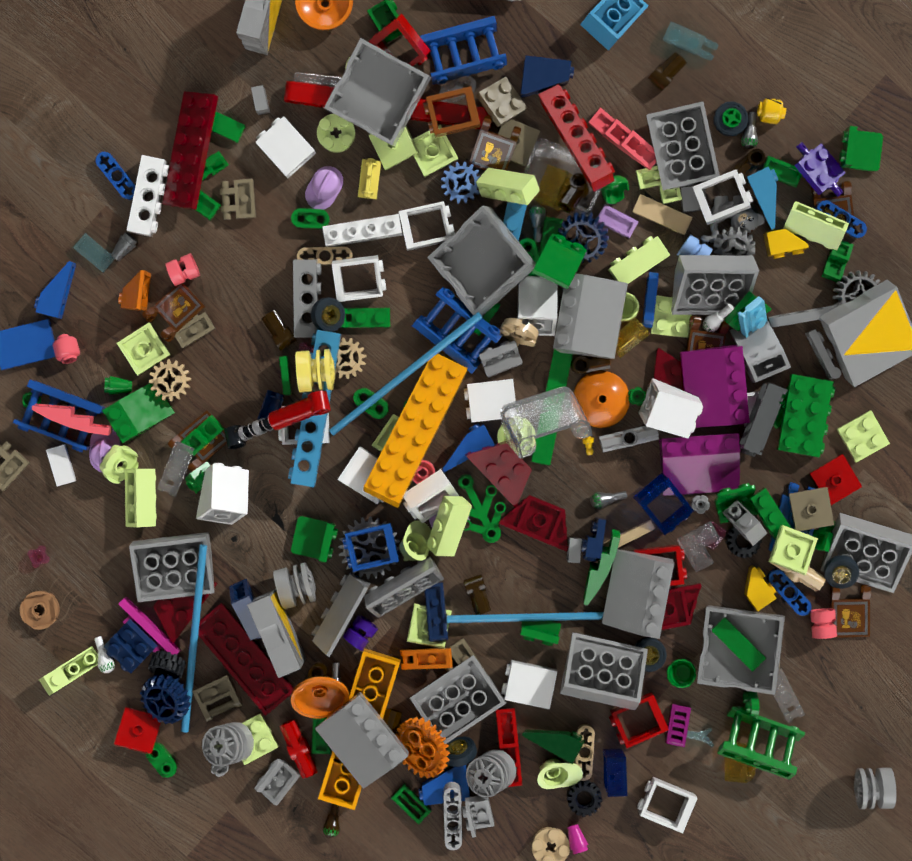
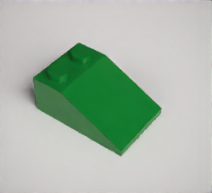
(560, 260)
(137, 413)

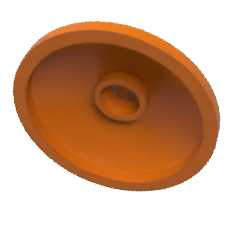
(324, 17)
(616, 394)
(319, 697)

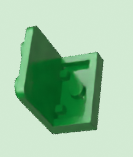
(861, 149)
(728, 497)
(314, 538)

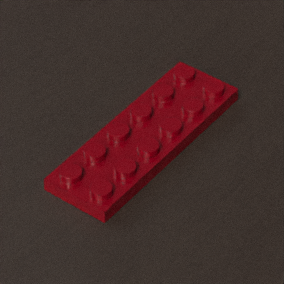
(190, 150)
(243, 659)

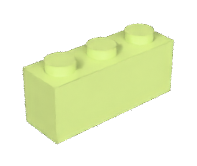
(508, 186)
(816, 226)
(638, 260)
(140, 498)
(448, 525)

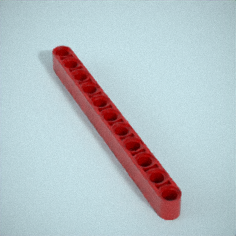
(318, 95)

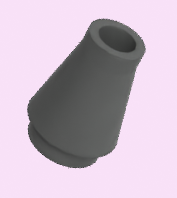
(124, 245)

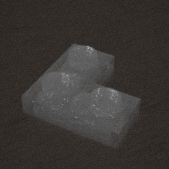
(694, 545)

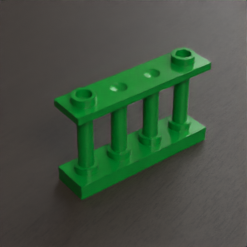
(748, 755)

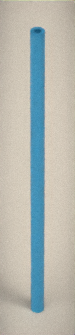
(406, 373)
(524, 617)
(194, 631)

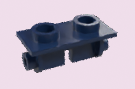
(272, 402)

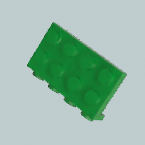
(805, 415)

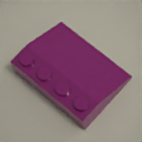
(719, 382)
(701, 462)

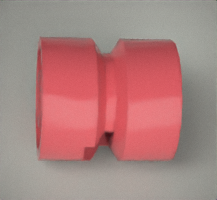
(176, 272)
(424, 471)
(823, 623)

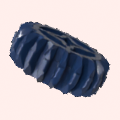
(597, 231)
(165, 698)

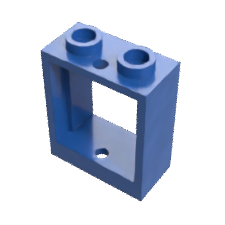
(348, 544)

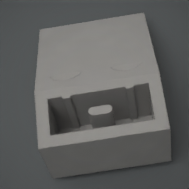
(761, 353)

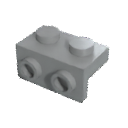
(500, 358)
(277, 781)
(478, 813)

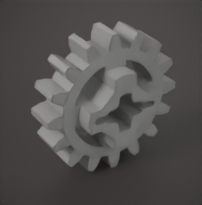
(736, 239)

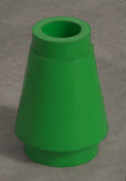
(117, 385)

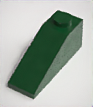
(560, 743)

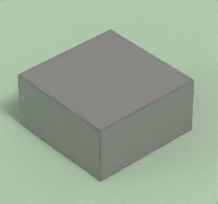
(260, 100)
(689, 200)
(574, 549)

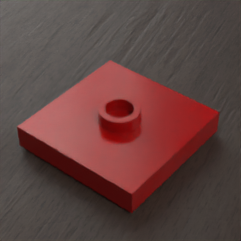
(838, 478)
(137, 731)

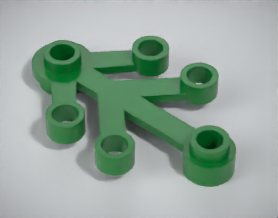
(482, 510)

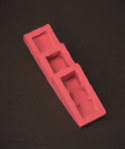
(623, 138)
(66, 416)

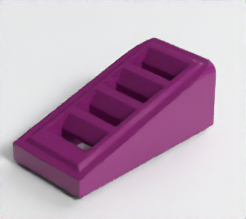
(672, 741)

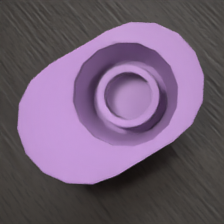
(324, 187)
(100, 446)

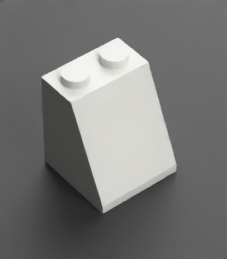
(538, 304)
(670, 409)
(358, 471)
(223, 494)

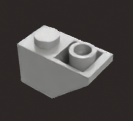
(745, 522)

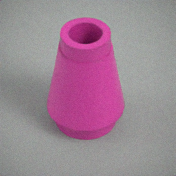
(576, 839)

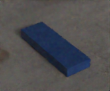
(436, 613)

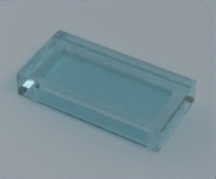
(94, 252)

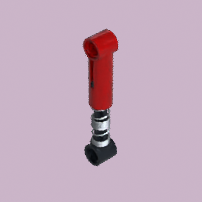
(315, 404)

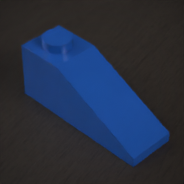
(55, 295)
(472, 442)

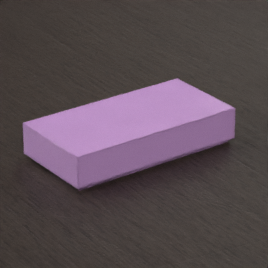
(617, 221)

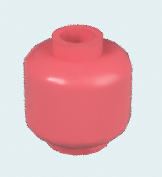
(66, 349)

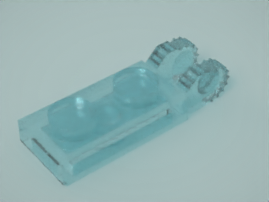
(688, 40)

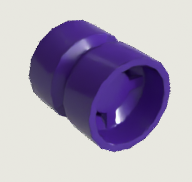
(355, 637)

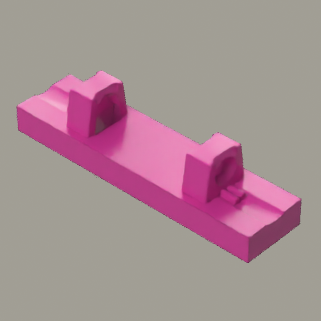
(157, 634)

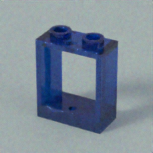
(651, 492)
(615, 772)

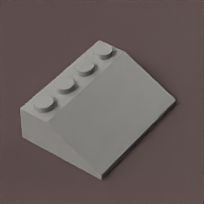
(683, 146)
(711, 282)
(590, 317)
(875, 548)
(169, 566)
(402, 587)
(638, 593)
(340, 613)
(604, 671)
(458, 699)
(362, 740)

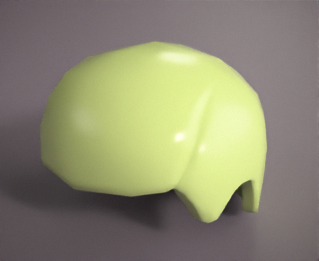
(631, 308)

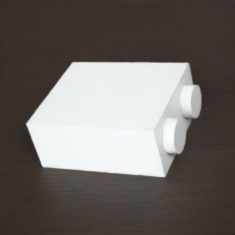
(285, 146)
(488, 399)
(529, 684)

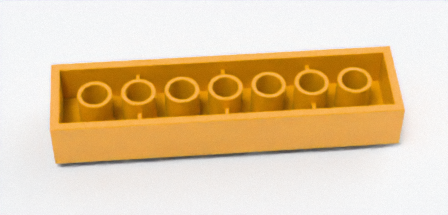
(415, 430)
(375, 681)

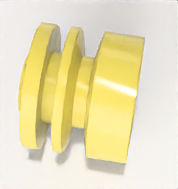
(314, 370)

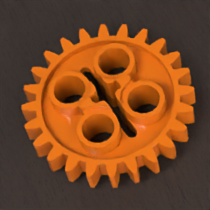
(425, 747)

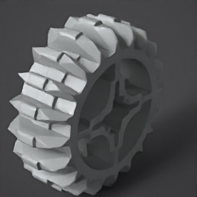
(858, 285)

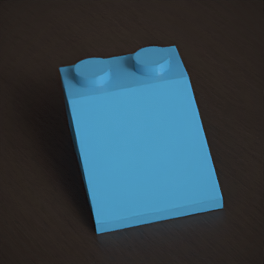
(612, 19)
(764, 188)

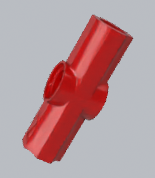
(298, 748)

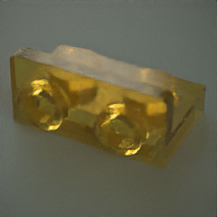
(553, 186)
(630, 336)
(738, 771)

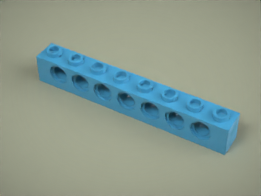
(309, 477)

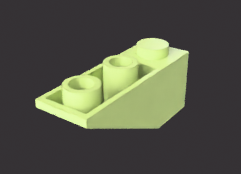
(70, 671)

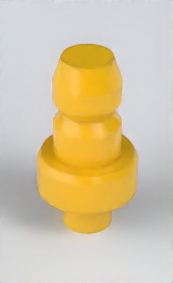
(588, 444)

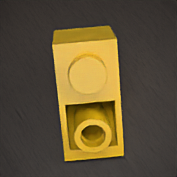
(783, 242)
(757, 590)

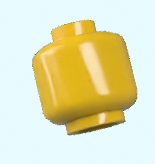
(771, 111)

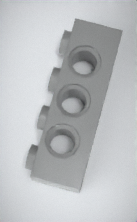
(302, 267)

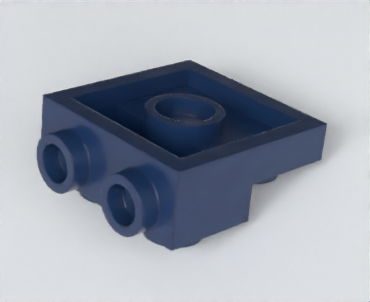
(593, 544)
(130, 646)

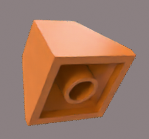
(136, 292)

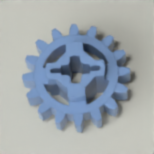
(454, 177)

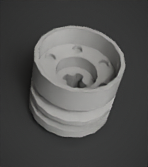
(294, 585)
(227, 744)
(490, 773)
(873, 789)

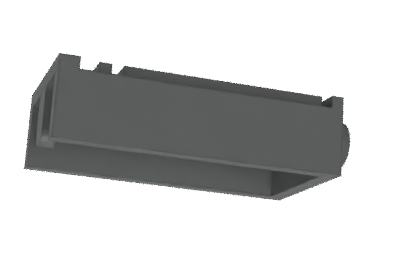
(761, 419)

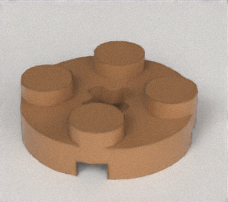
(31, 602)

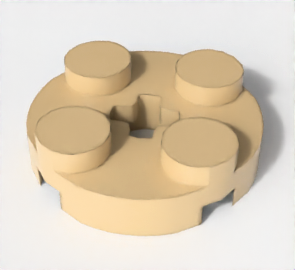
(514, 330)
(553, 836)

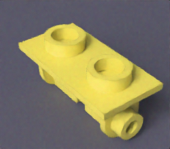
(369, 178)

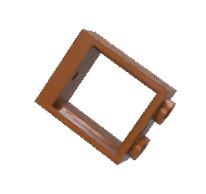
(433, 127)

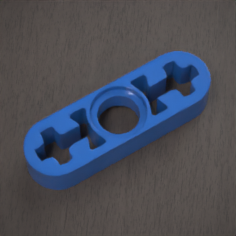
(104, 168)
(850, 231)
(650, 299)
(802, 599)

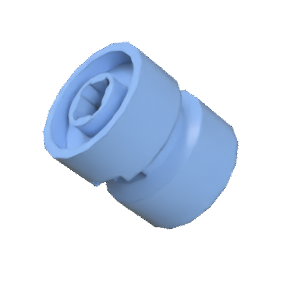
(692, 247)

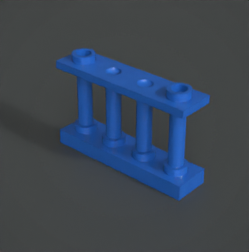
(464, 32)
(455, 349)
(56, 396)

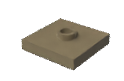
(525, 143)
(811, 509)

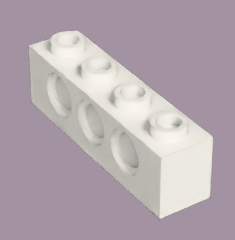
(147, 166)
(362, 230)

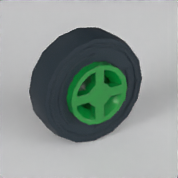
(734, 112)

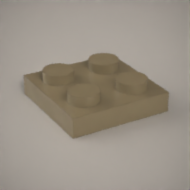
(501, 101)

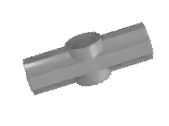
(616, 440)

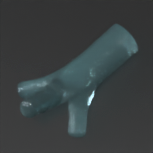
(701, 736)

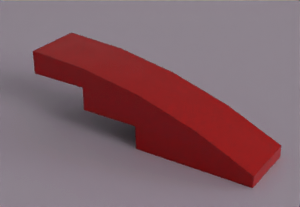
(509, 739)

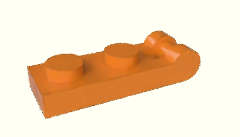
(426, 658)

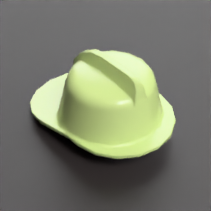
(414, 542)
(558, 774)

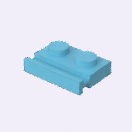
(753, 317)

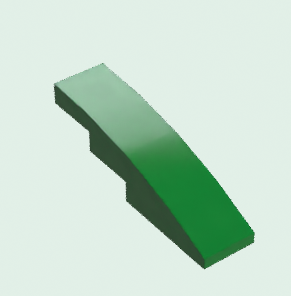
(599, 571)

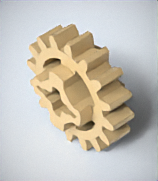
(356, 366)
(178, 380)

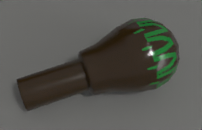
(331, 827)

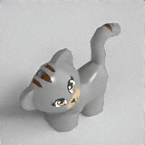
(745, 220)

